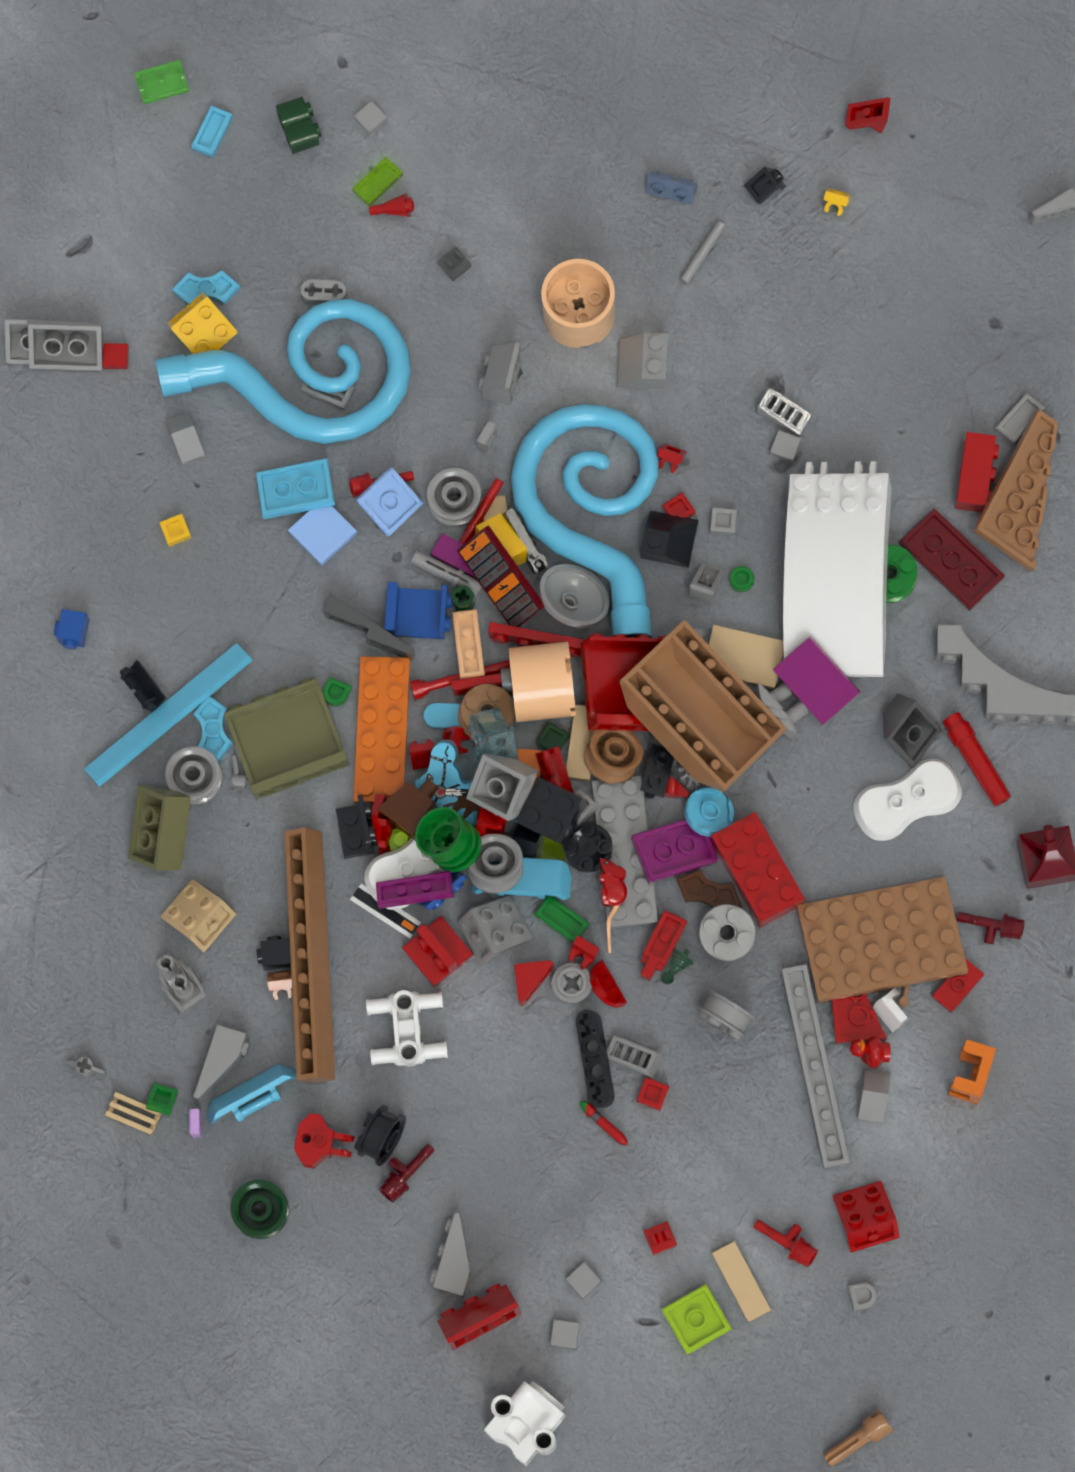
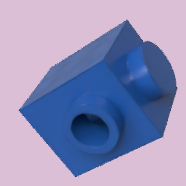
(72, 629)

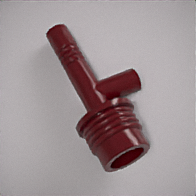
(1009, 927)
(395, 1184)

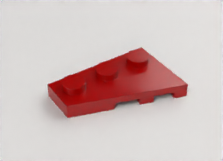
(855, 1020)

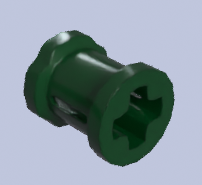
(458, 594)

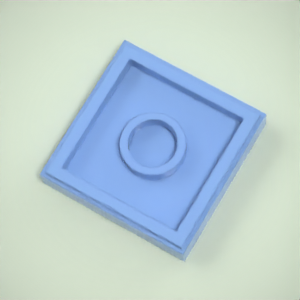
(389, 501)
(322, 533)

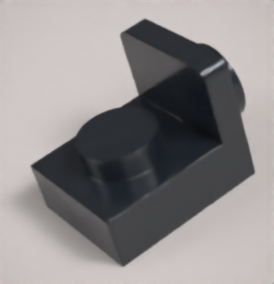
(765, 184)

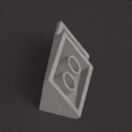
(54, 344)

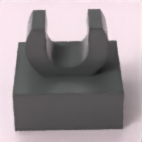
(454, 263)

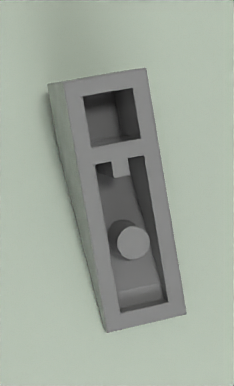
(223, 1056)

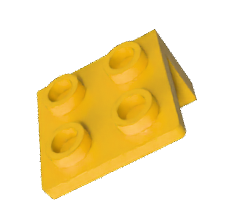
(202, 326)

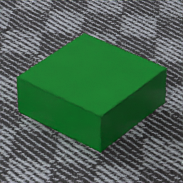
(161, 1099)

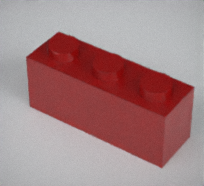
(976, 471)

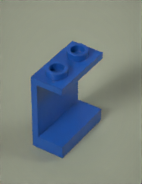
(417, 612)

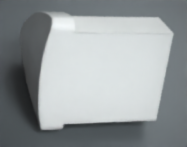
(890, 1011)

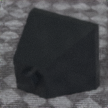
(668, 539)

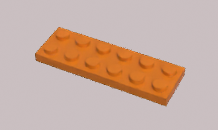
(381, 726)

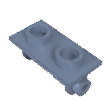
(663, 186)

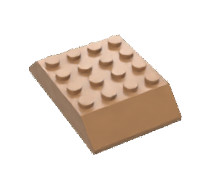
(699, 708)

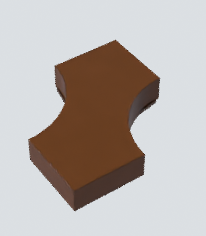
(699, 889)

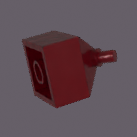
(1047, 856)

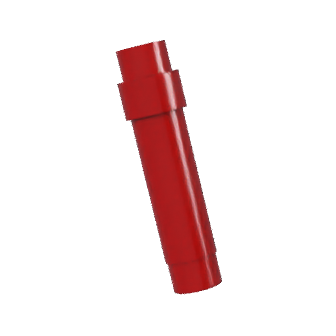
(964, 739)

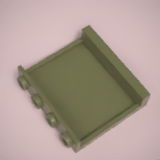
(286, 738)

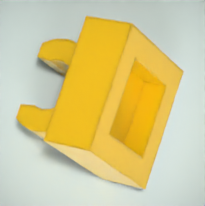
(836, 198)

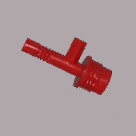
(362, 482)
(800, 1251)

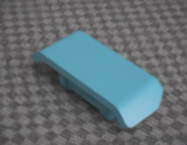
(540, 879)
(247, 1091)

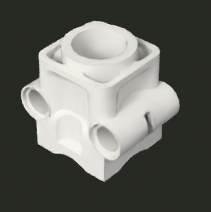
(530, 1416)

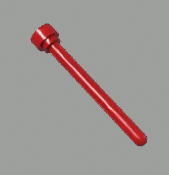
(421, 688)

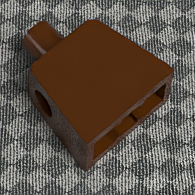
(408, 806)

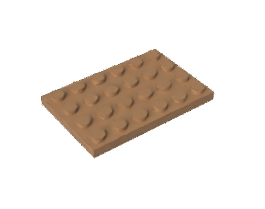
(882, 939)

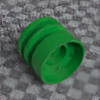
(448, 839)

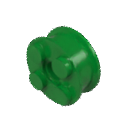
(906, 569)

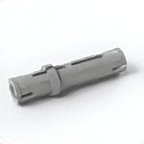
(445, 572)

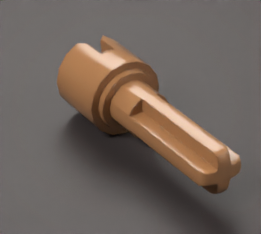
(873, 1428)

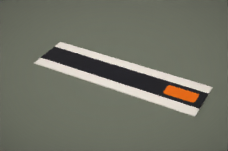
(397, 919)

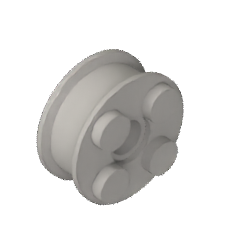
(454, 481)
(190, 760)
(497, 877)
(710, 932)
(725, 1015)

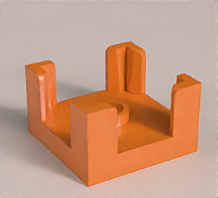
(982, 1057)

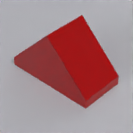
(530, 977)

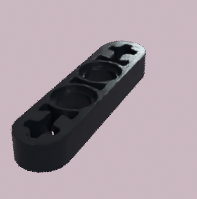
(599, 1057)

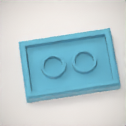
(295, 488)

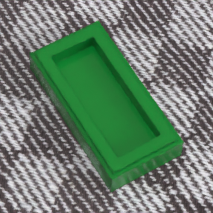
(561, 919)

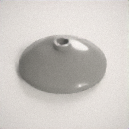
(573, 595)

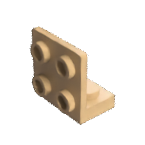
(198, 915)

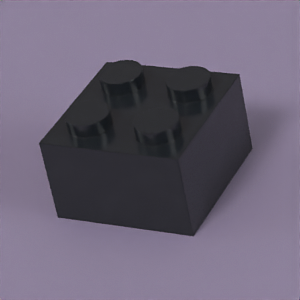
(551, 811)

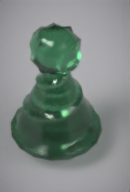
(678, 963)

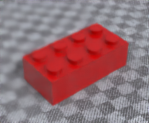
(757, 869)

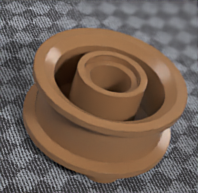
(485, 697)
(606, 765)

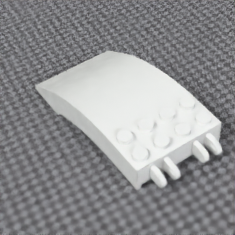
(838, 566)

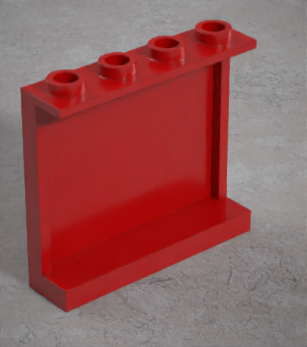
(604, 665)

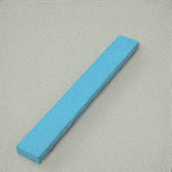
(168, 714)

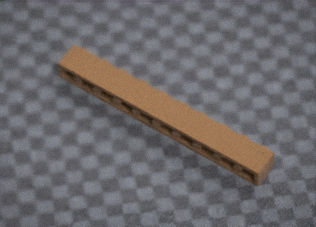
(309, 956)

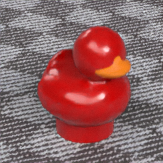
(872, 1052)

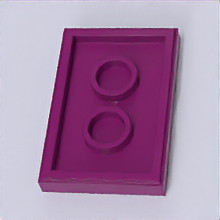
(816, 680)
(672, 851)

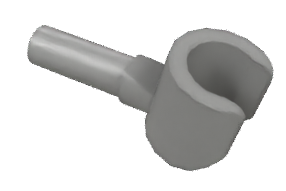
(238, 781)

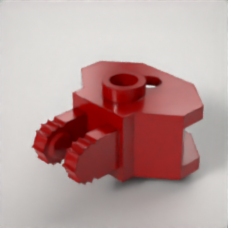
(321, 1142)

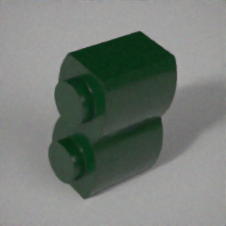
(297, 124)

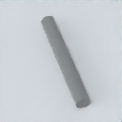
(702, 252)

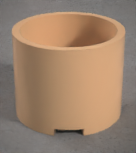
(576, 285)
(542, 682)

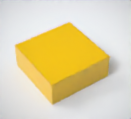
(175, 530)

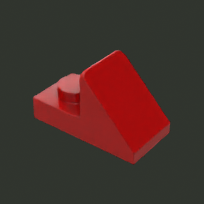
(868, 114)

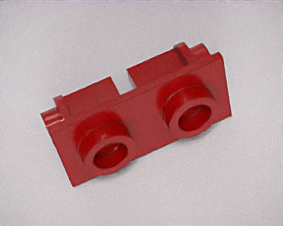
(554, 768)

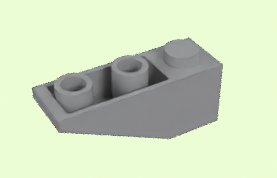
(454, 1268)

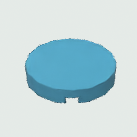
(708, 811)

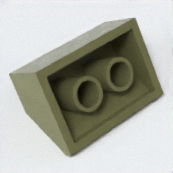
(159, 828)

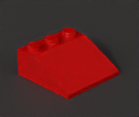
(478, 1316)

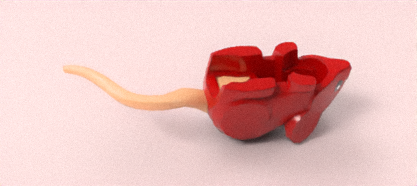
(613, 890)

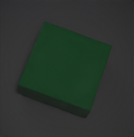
(552, 737)

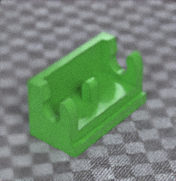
(161, 82)

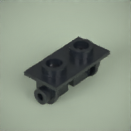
(146, 689)
(657, 772)

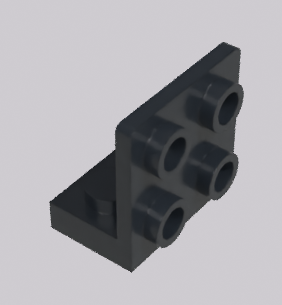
(354, 829)

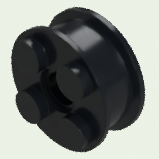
(380, 1135)

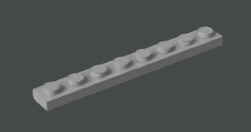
(815, 1066)

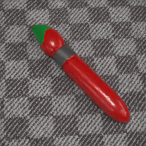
(600, 1120)

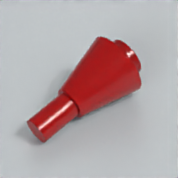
(398, 206)

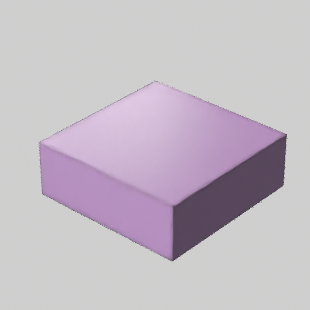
(195, 1123)

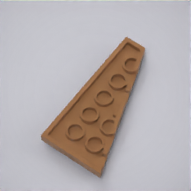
(1019, 499)

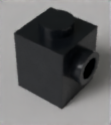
(274, 953)

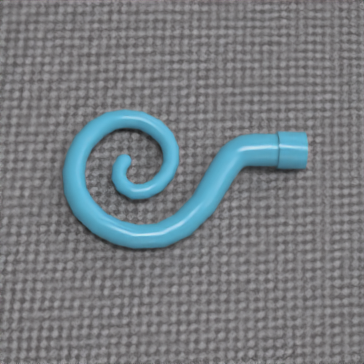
(183, 373)
(628, 591)

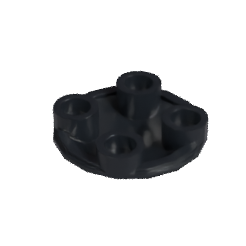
(587, 846)

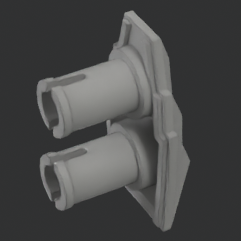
(772, 702)
(179, 982)

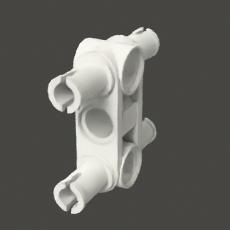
(406, 1028)

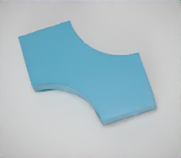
(217, 287)
(211, 717)

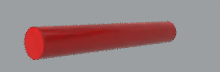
(482, 510)

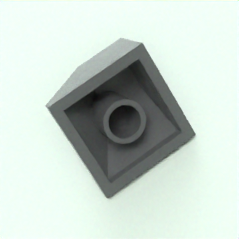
(909, 728)

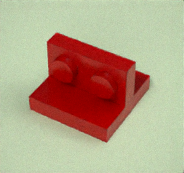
(437, 951)

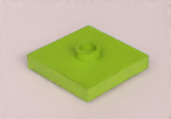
(696, 1319)

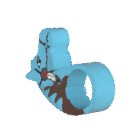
(449, 779)

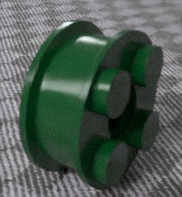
(271, 1221)

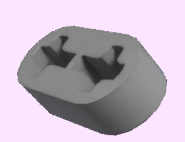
(321, 288)

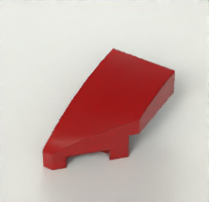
(381, 826)

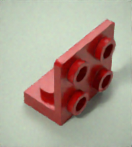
(866, 1216)

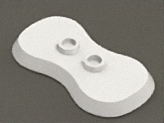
(924, 791)
(398, 864)

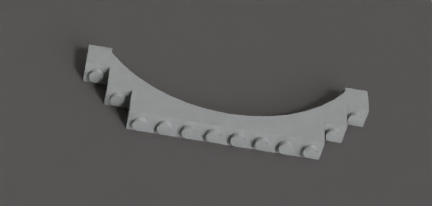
(1004, 694)

